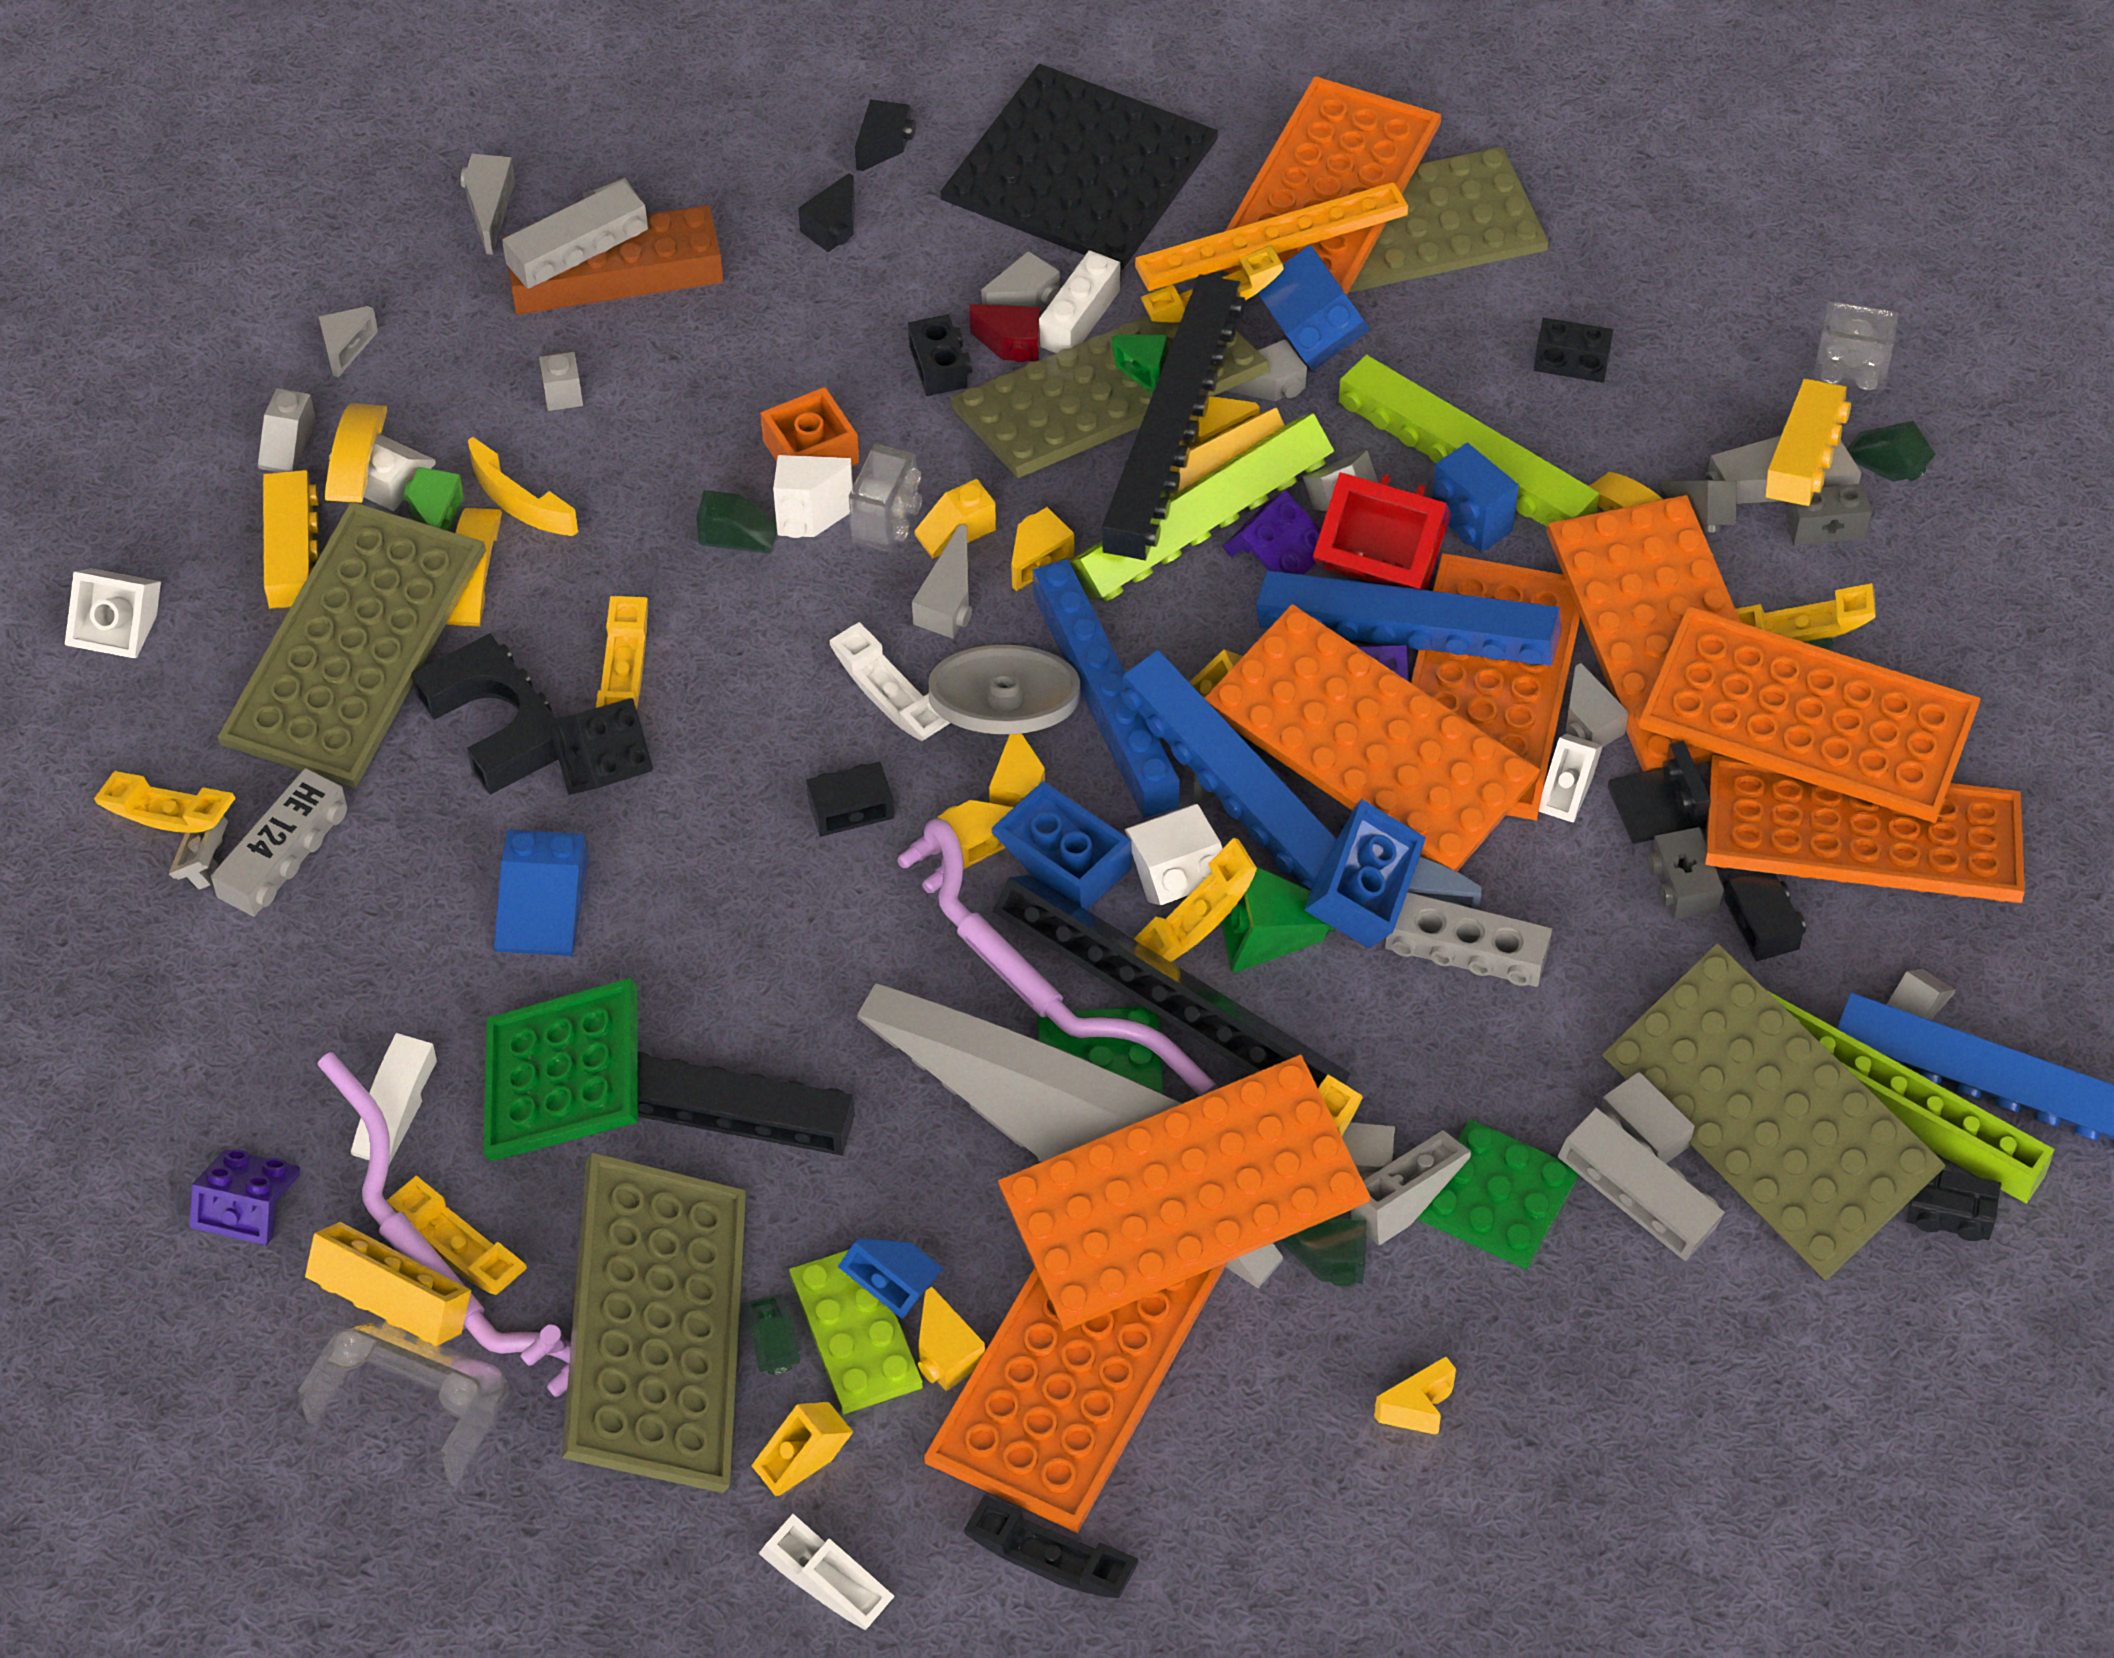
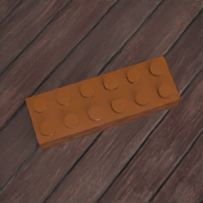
(671, 255)

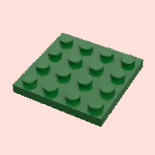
(561, 1070)

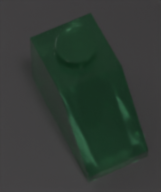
(1893, 451)
(734, 523)
(1332, 1250)
(771, 1334)

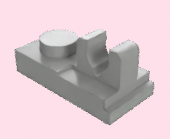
(196, 855)

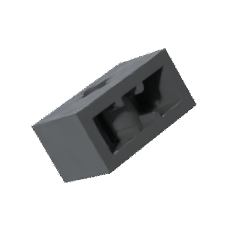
(1832, 516)
(1684, 879)

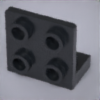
(600, 746)
(1662, 798)

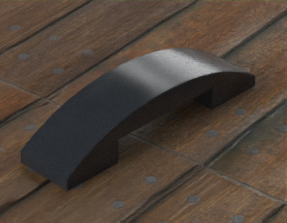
(1048, 1553)

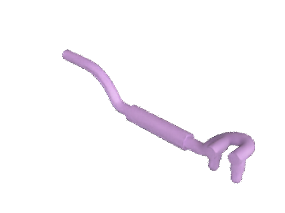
(1020, 973)
(408, 1240)

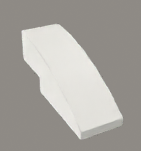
(398, 1090)
(826, 1573)

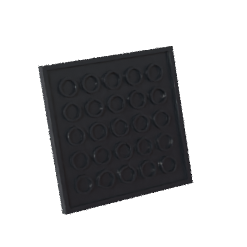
(1079, 165)

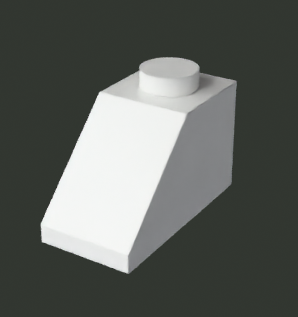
(1569, 777)

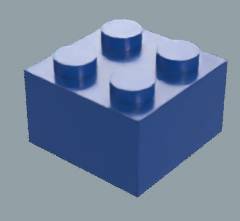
(1477, 496)

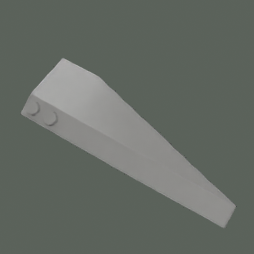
(1011, 1080)

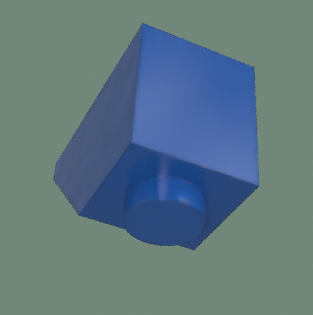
(891, 1272)

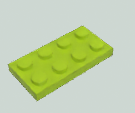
(854, 1336)

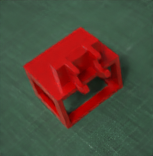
(1381, 533)

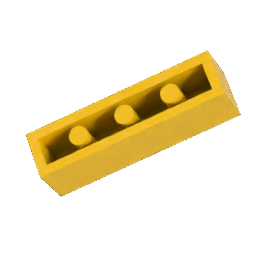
(1807, 442)
(1228, 444)
(288, 534)
(387, 1283)

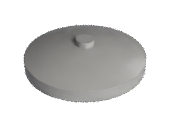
(1004, 689)

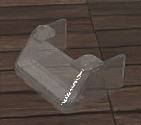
(465, 1384)

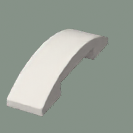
(884, 684)

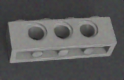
(1487, 932)

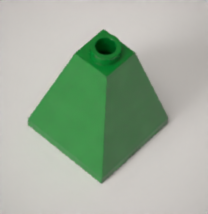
(1270, 922)

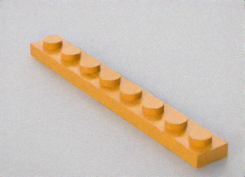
(1282, 232)

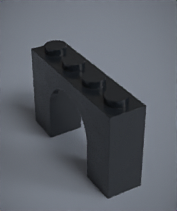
(489, 671)

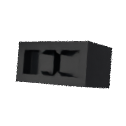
(1573, 350)
(938, 354)

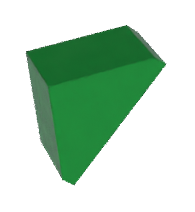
(1141, 357)

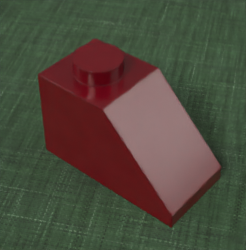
(1007, 330)

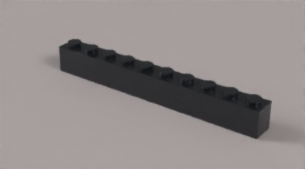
(1172, 418)
(1153, 980)

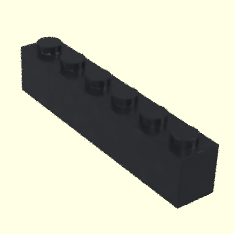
(744, 1104)

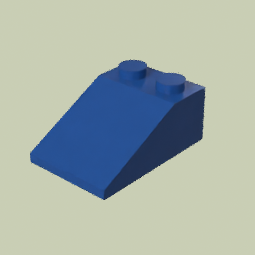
(1313, 308)
(1065, 845)
(1366, 875)
(540, 892)

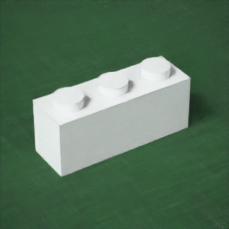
(1080, 303)

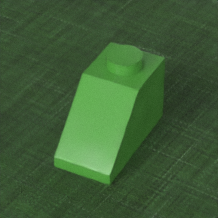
(434, 497)

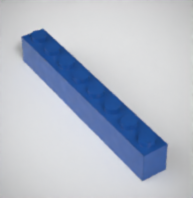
(1416, 617)
(1101, 674)
(1228, 768)
(1984, 1068)

